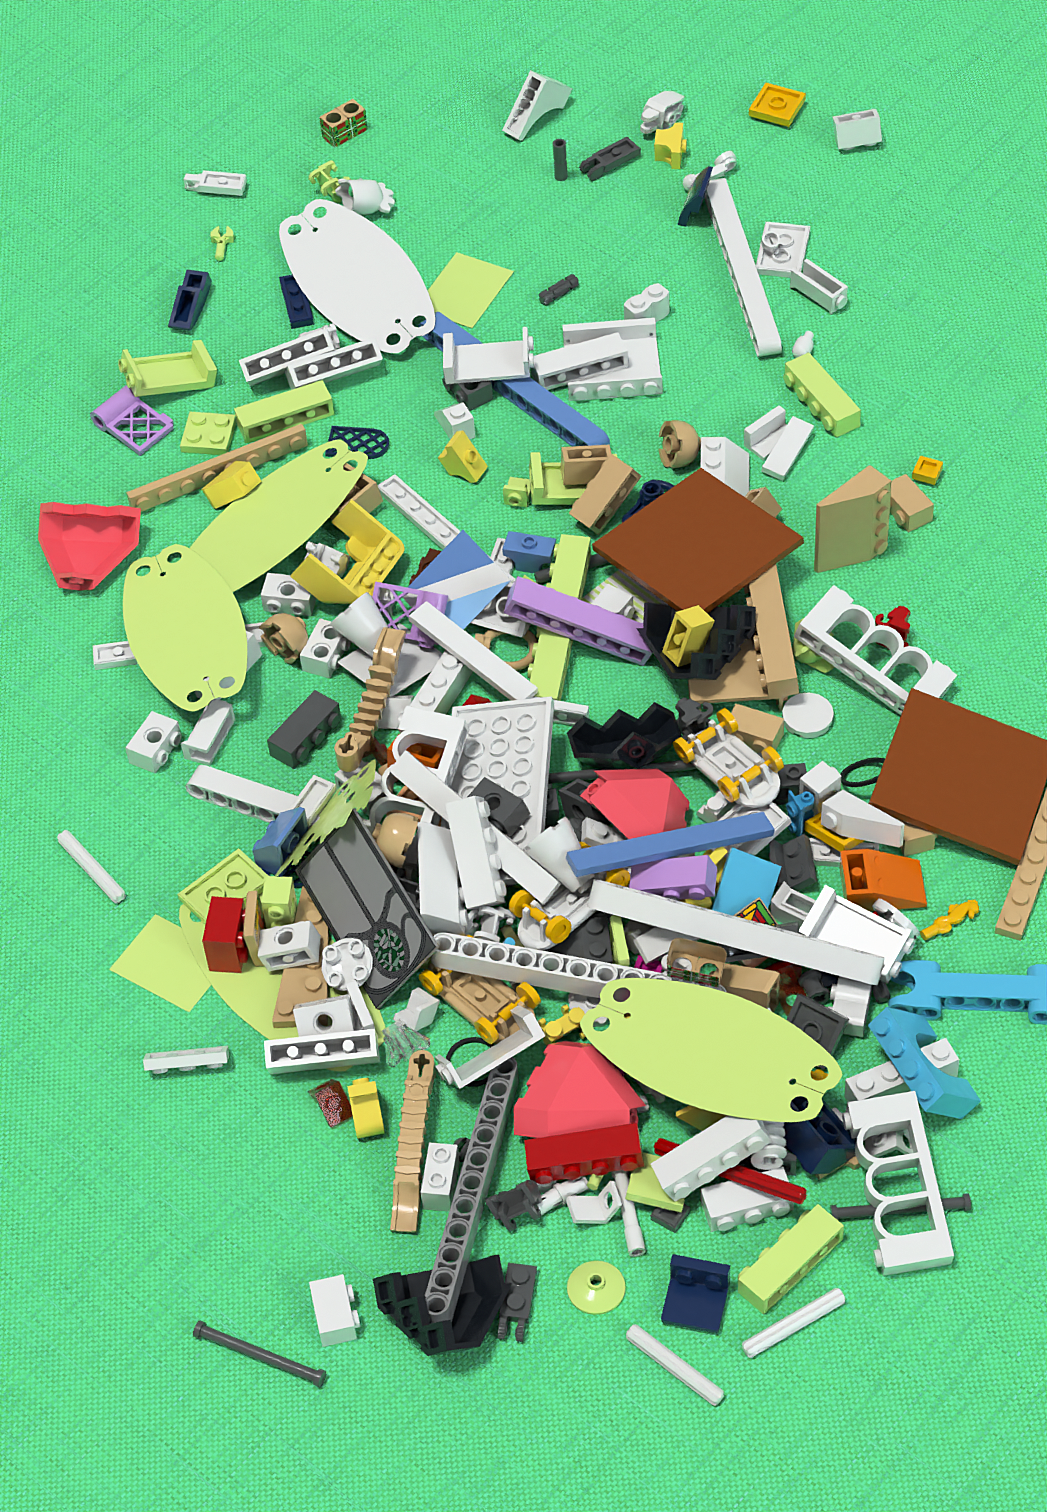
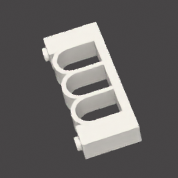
(836, 608)
(431, 729)
(910, 1251)

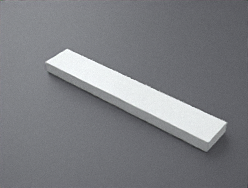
(472, 653)

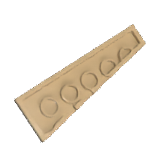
(306, 981)

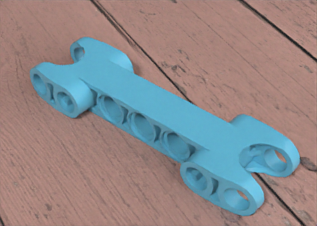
(970, 991)

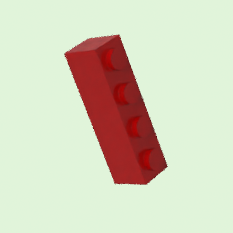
(584, 1153)

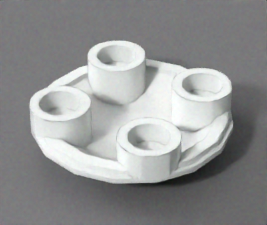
(346, 962)

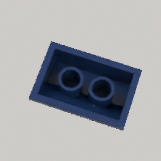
(819, 1142)

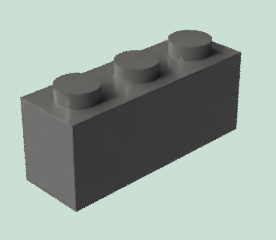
(304, 729)

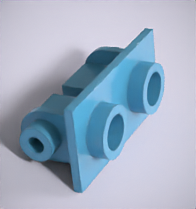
(799, 810)

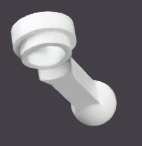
(723, 163)

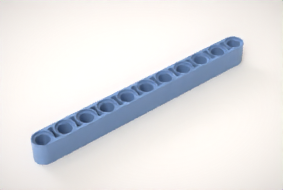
(528, 394)

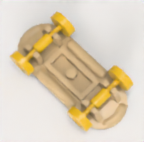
(481, 1000)

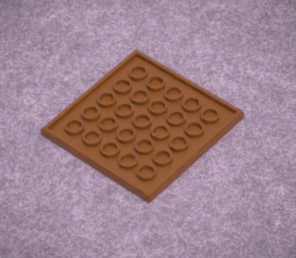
(697, 543)
(962, 776)

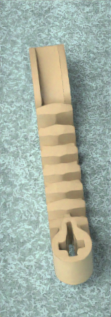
(382, 672)
(411, 1142)

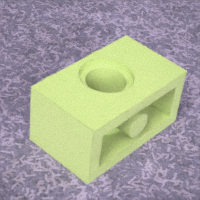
(279, 901)

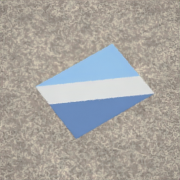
(465, 576)

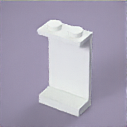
(487, 360)
(527, 1035)

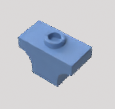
(528, 551)

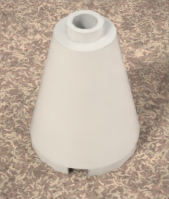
(361, 623)
(550, 852)

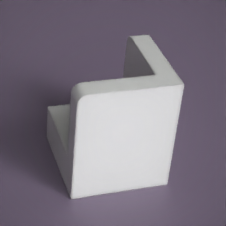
(419, 1011)

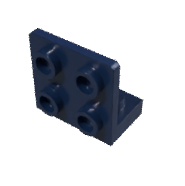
(696, 1293)

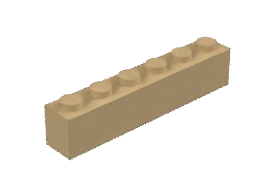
(772, 635)

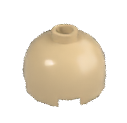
(679, 444)
(285, 635)
(395, 836)

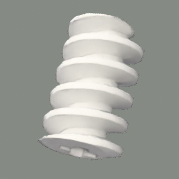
(772, 1154)

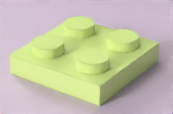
(208, 433)

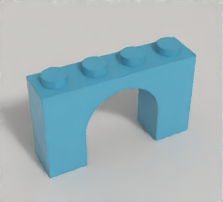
(901, 1038)

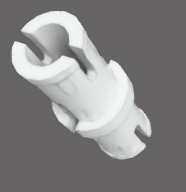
(560, 1192)

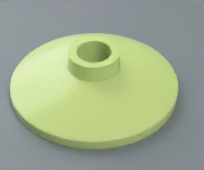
(596, 1298)

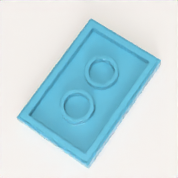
(743, 881)

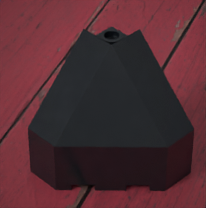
(727, 634)
(623, 739)
(475, 1310)

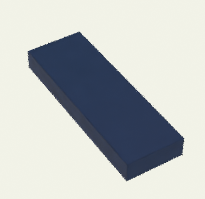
(295, 302)

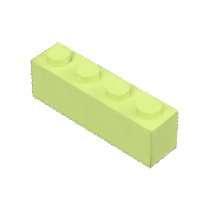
(822, 395)
(284, 411)
(790, 1258)

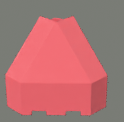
(86, 541)
(638, 801)
(574, 1093)

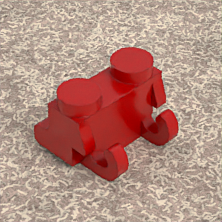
(897, 620)

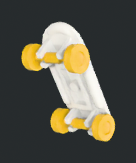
(731, 763)
(552, 922)

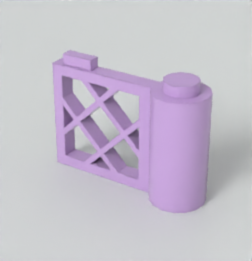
(117, 411)
(437, 600)

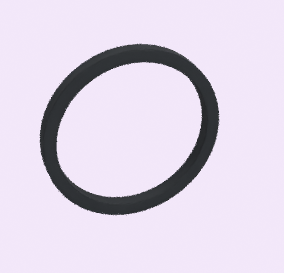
(857, 764)
(466, 1041)

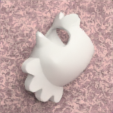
(367, 196)

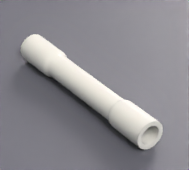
(632, 1230)

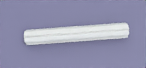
(91, 866)
(793, 1322)
(675, 1364)

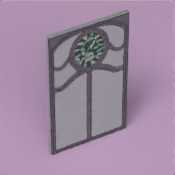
(368, 903)

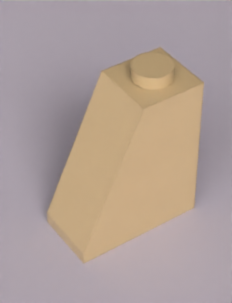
(751, 984)

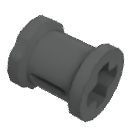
(813, 986)

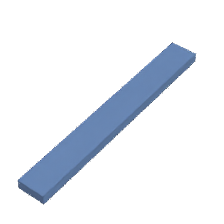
(669, 844)

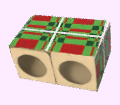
(345, 122)
(692, 950)

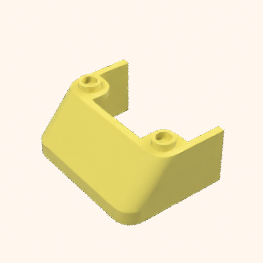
(369, 544)

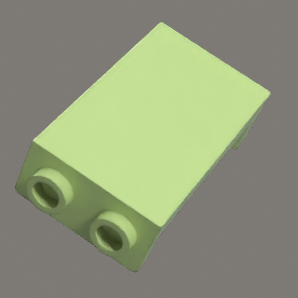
(169, 371)
(547, 483)

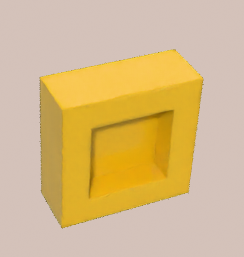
(927, 470)

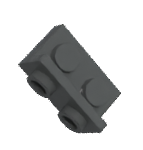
(796, 862)

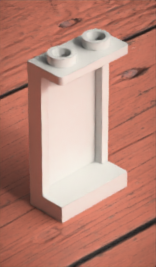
(852, 926)

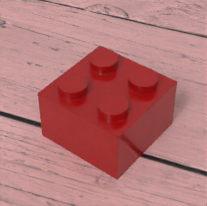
(223, 935)

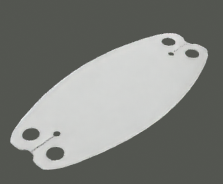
(356, 275)

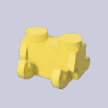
(562, 1026)

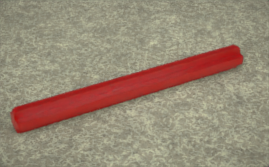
(749, 1177)

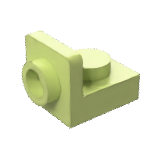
(517, 492)

